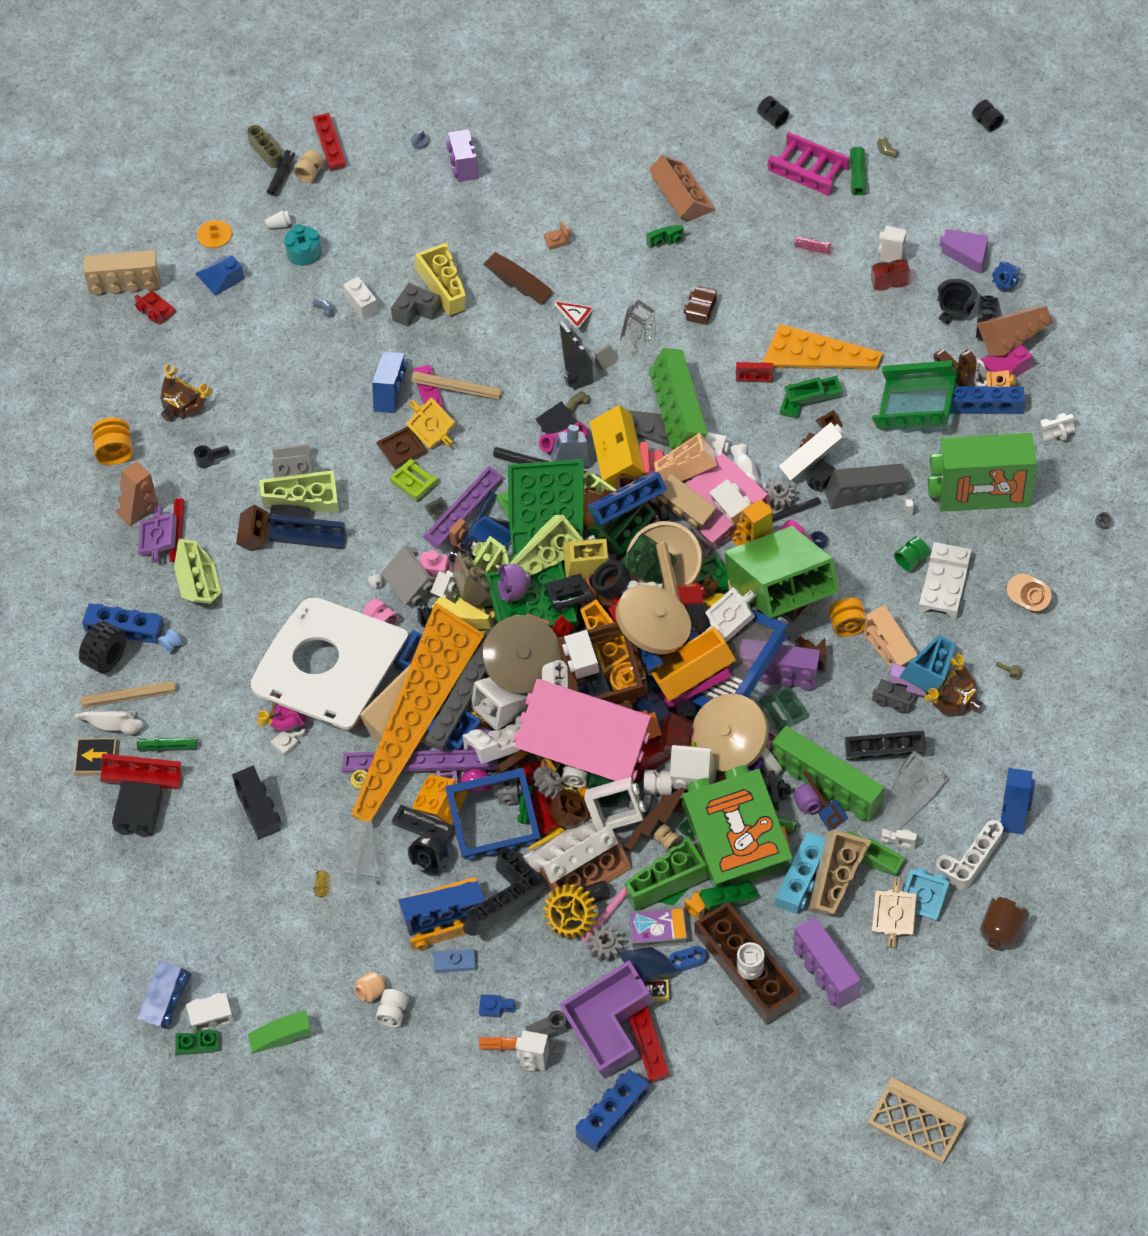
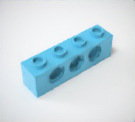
(794, 901)

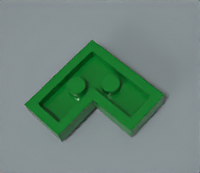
(716, 570)

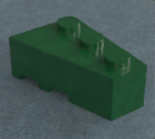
(623, 528)

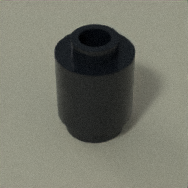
(687, 709)

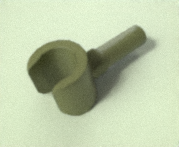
(1014, 670)

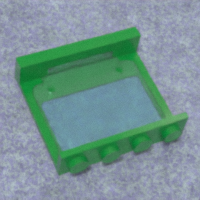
(917, 395)

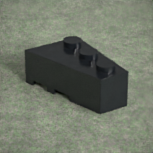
(256, 803)

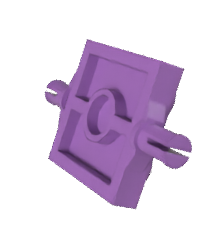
(157, 534)

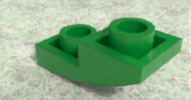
(669, 234)
(196, 1043)

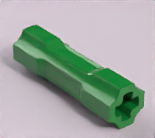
(857, 162)

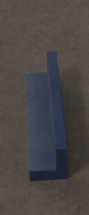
(307, 533)

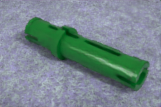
(166, 743)

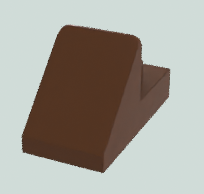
(801, 642)

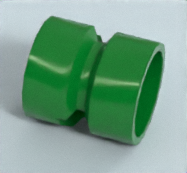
(910, 554)

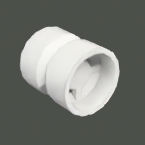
(574, 777)
(657, 782)
(750, 961)
(392, 1004)

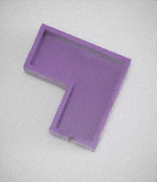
(597, 1016)

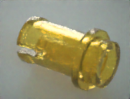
(320, 888)

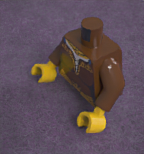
(181, 398)
(957, 691)

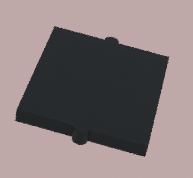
(555, 419)

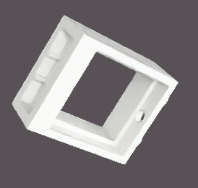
(618, 819)

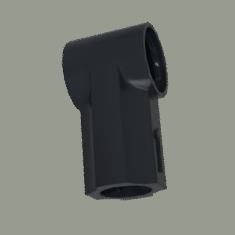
(598, 890)

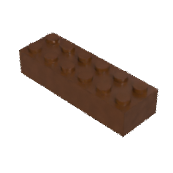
(723, 935)

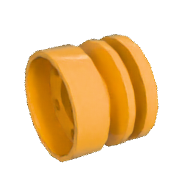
(112, 441)

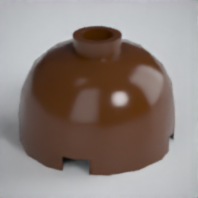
(569, 809)

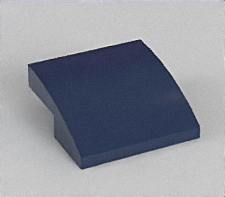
(649, 963)

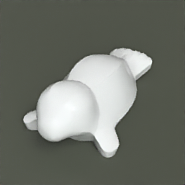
(745, 463)
(112, 721)

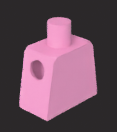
(435, 562)

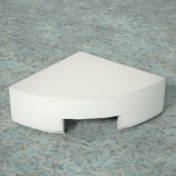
(908, 506)

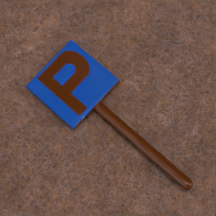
(832, 814)

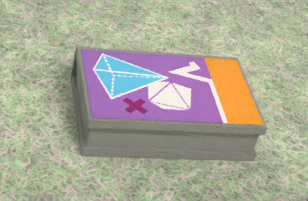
(657, 927)

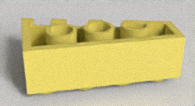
(441, 277)

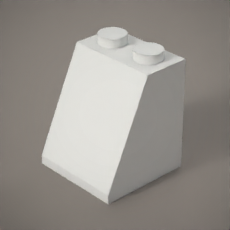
(496, 704)

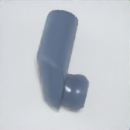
(322, 303)

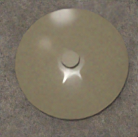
(518, 651)

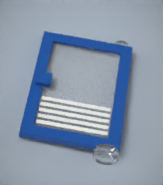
(753, 650)

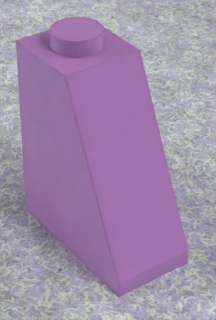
(965, 248)

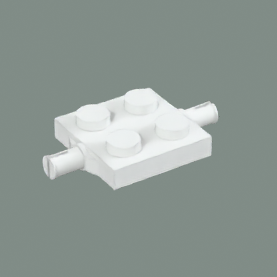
(731, 613)

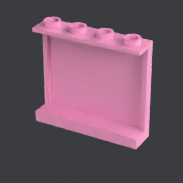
(718, 527)

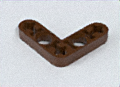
(966, 366)

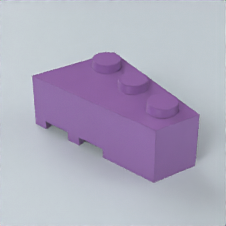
(462, 156)

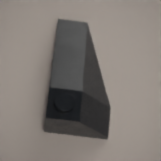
(576, 360)

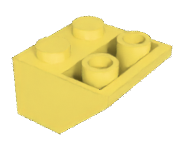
(584, 556)

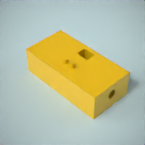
(616, 445)

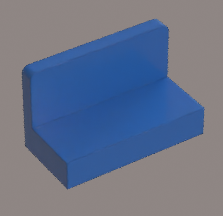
(487, 527)

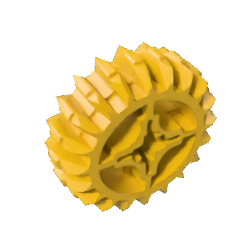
(562, 908)

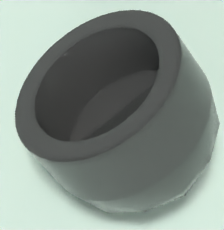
(1106, 519)

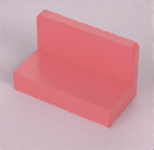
(649, 457)

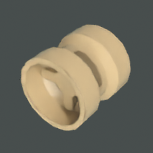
(667, 837)

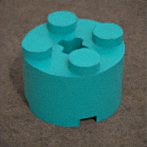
(302, 245)

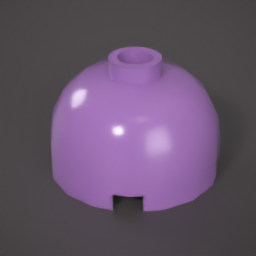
(513, 582)

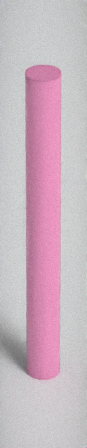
(606, 913)

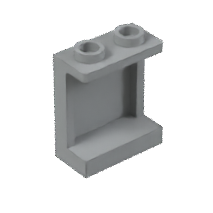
(292, 460)
(408, 577)

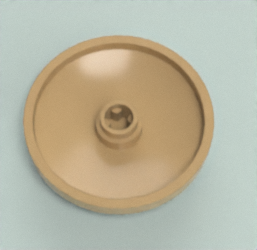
(680, 544)
(653, 619)
(732, 730)

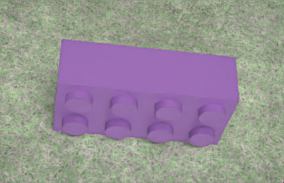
(793, 667)
(826, 963)

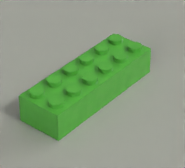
(676, 397)
(829, 773)

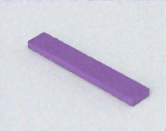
(463, 506)

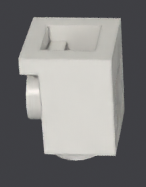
(445, 585)

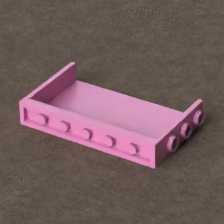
(582, 731)

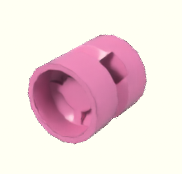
(379, 611)

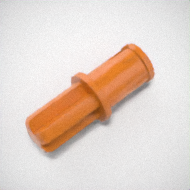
(497, 1043)

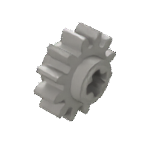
(780, 493)
(548, 781)
(613, 943)

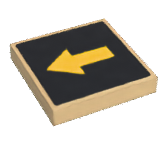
(89, 755)

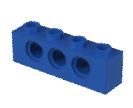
(988, 400)
(627, 497)
(133, 620)
(596, 1136)

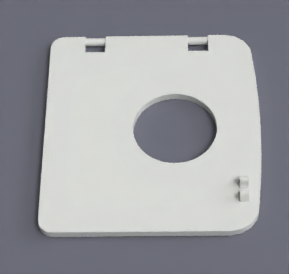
(365, 655)

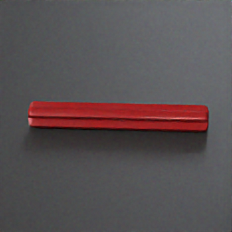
(178, 510)

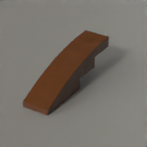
(518, 277)
(659, 813)

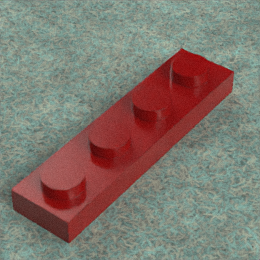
(329, 141)
(649, 1045)

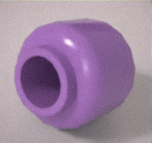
(807, 799)

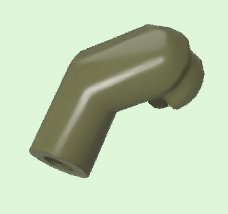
(885, 149)
(574, 400)

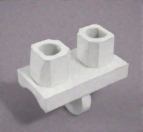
(1057, 428)

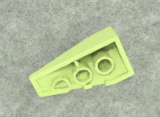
(546, 546)

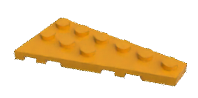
(813, 351)

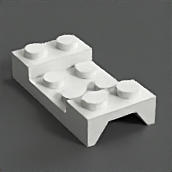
(945, 579)
(494, 744)

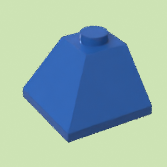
(221, 274)

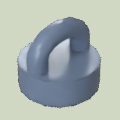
(419, 140)

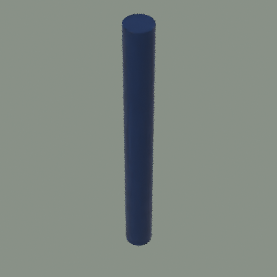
(484, 509)

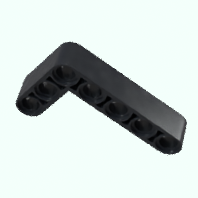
(524, 889)

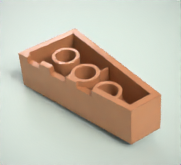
(1013, 329)

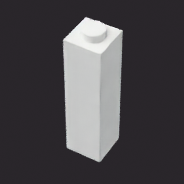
(812, 451)

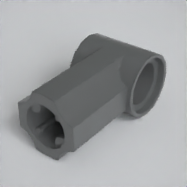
(546, 1025)

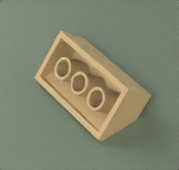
(378, 711)

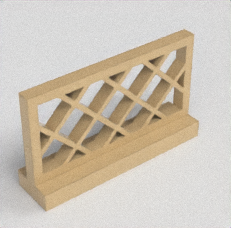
(929, 1106)

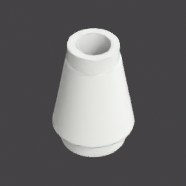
(279, 220)

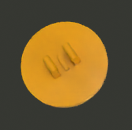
(214, 234)

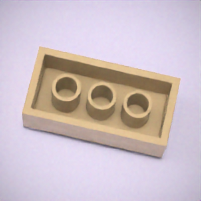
(122, 272)

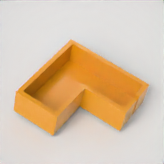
(692, 663)

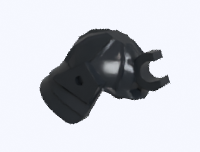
(956, 298)

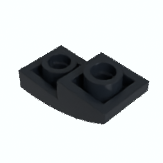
(289, 510)

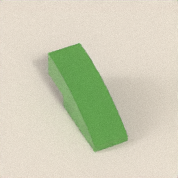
(881, 857)
(280, 1032)

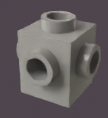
(507, 792)

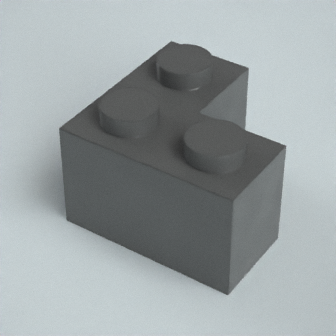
(415, 301)

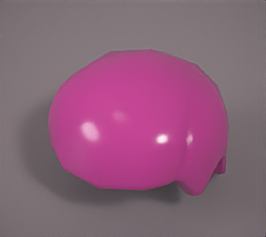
(475, 774)

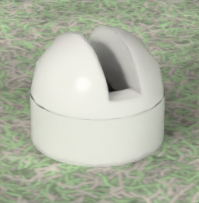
(376, 579)

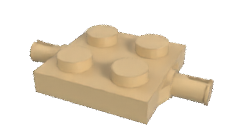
(894, 912)

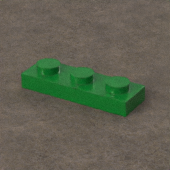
(733, 893)

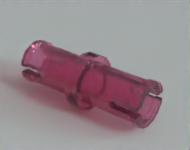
(812, 244)

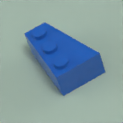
(388, 381)

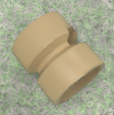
(308, 166)

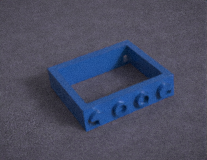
(485, 781)

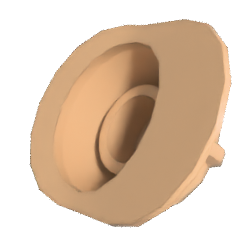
(1029, 592)

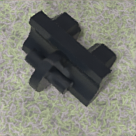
(776, 790)

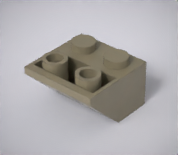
(470, 580)

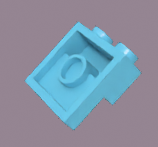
(930, 892)

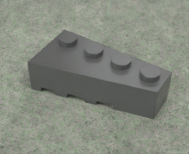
(865, 484)

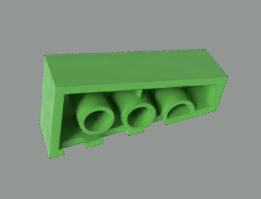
(667, 876)

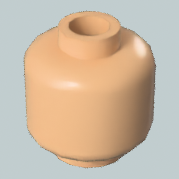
(370, 987)

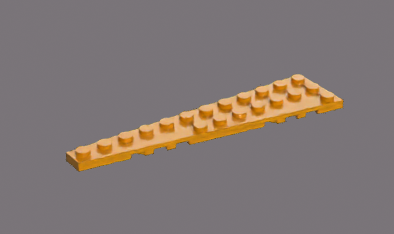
(436, 665)

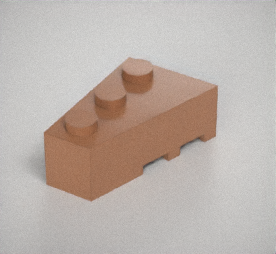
(137, 494)

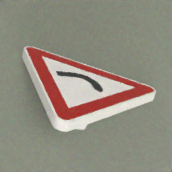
(574, 313)

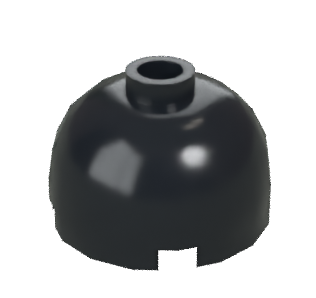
(429, 851)

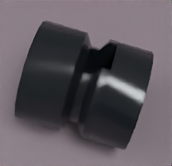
(773, 111)
(988, 115)

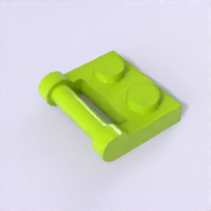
(410, 483)

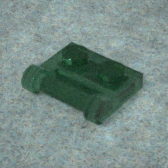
(789, 706)

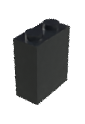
(137, 808)

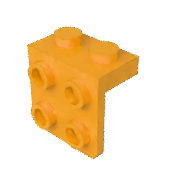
(433, 798)

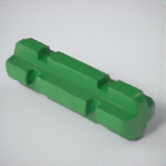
(523, 816)

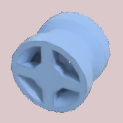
(169, 641)

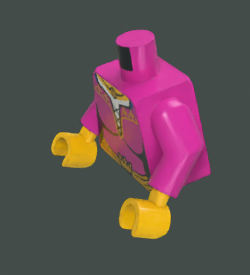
(281, 717)

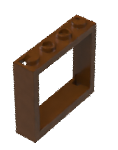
(601, 634)

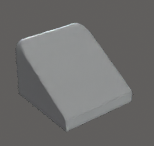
(605, 357)

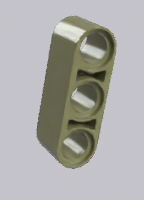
(264, 145)

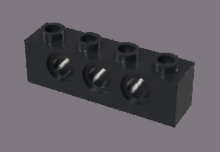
(884, 745)

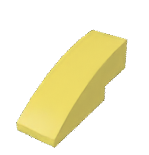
(467, 613)

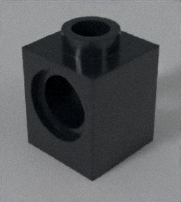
(819, 475)

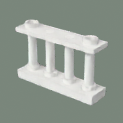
(571, 850)

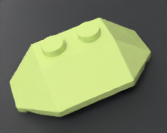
(489, 559)
(195, 573)

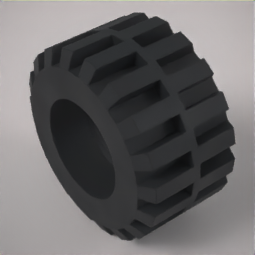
(102, 647)

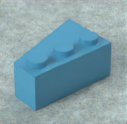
(930, 665)

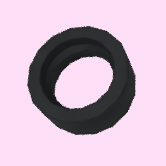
(605, 571)

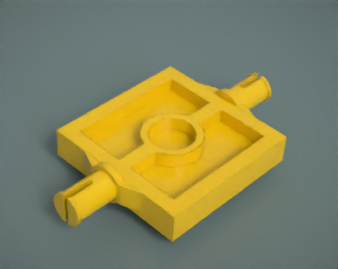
(431, 423)

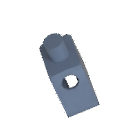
(570, 446)

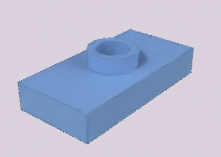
(454, 960)

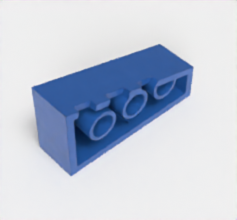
(439, 907)

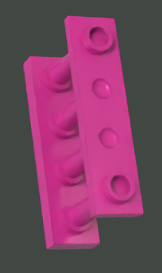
(802, 176)

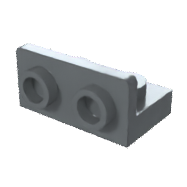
(893, 696)

